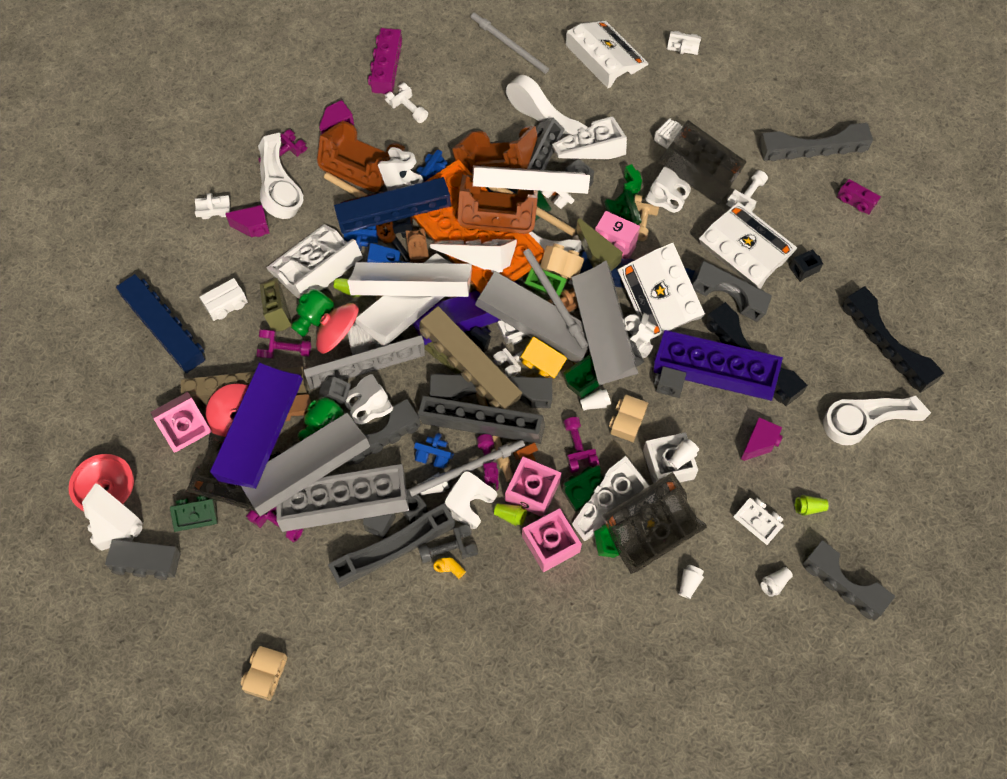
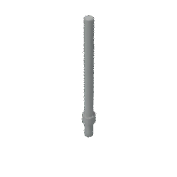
(486, 25)
(574, 329)
(503, 451)

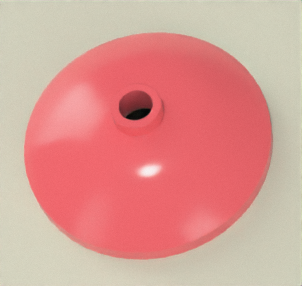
(335, 326)
(222, 405)
(106, 471)

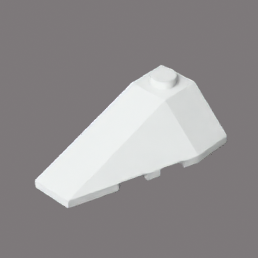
(599, 141)
(487, 255)
(619, 485)
(109, 518)

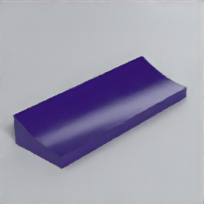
(462, 312)
(719, 364)
(256, 427)

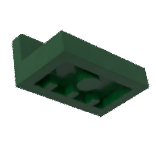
(581, 488)
(193, 514)

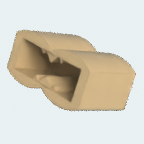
(561, 262)
(628, 418)
(264, 673)

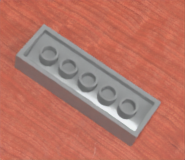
(530, 315)
(604, 324)
(366, 361)
(307, 463)
(345, 498)

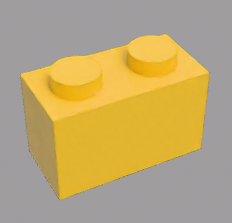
(542, 358)

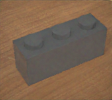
(143, 559)

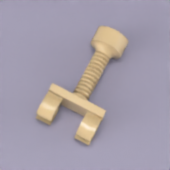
(644, 209)

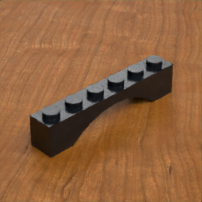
(726, 325)
(918, 369)

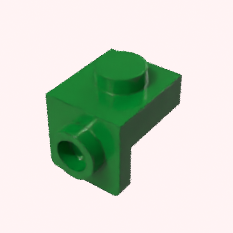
(633, 179)
(604, 543)

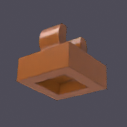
(526, 452)

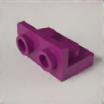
(858, 196)

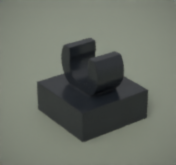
(403, 225)
(481, 338)

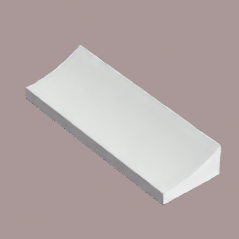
(530, 179)
(410, 279)
(395, 314)

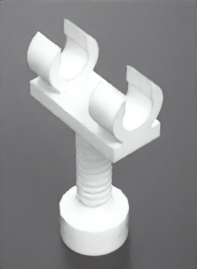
(419, 114)
(758, 179)
(514, 368)

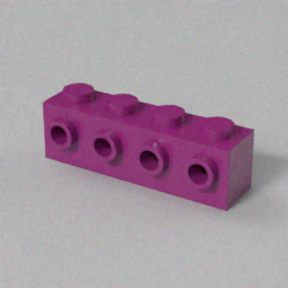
(386, 61)

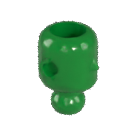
(311, 310)
(319, 415)

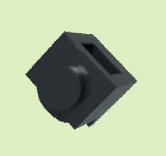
(806, 265)

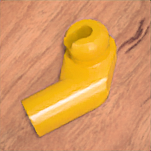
(449, 565)

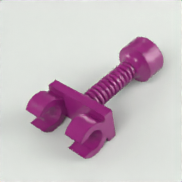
(287, 139)
(304, 348)
(573, 424)
(485, 443)
(292, 535)

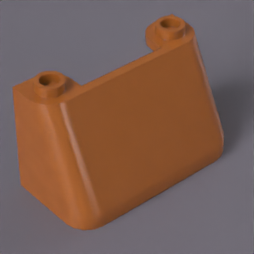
(477, 150)
(351, 159)
(496, 210)

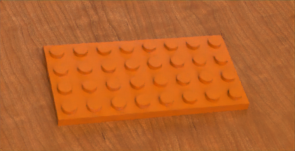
(444, 226)

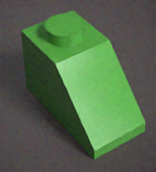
(556, 281)

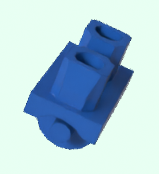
(434, 164)
(363, 236)
(442, 456)

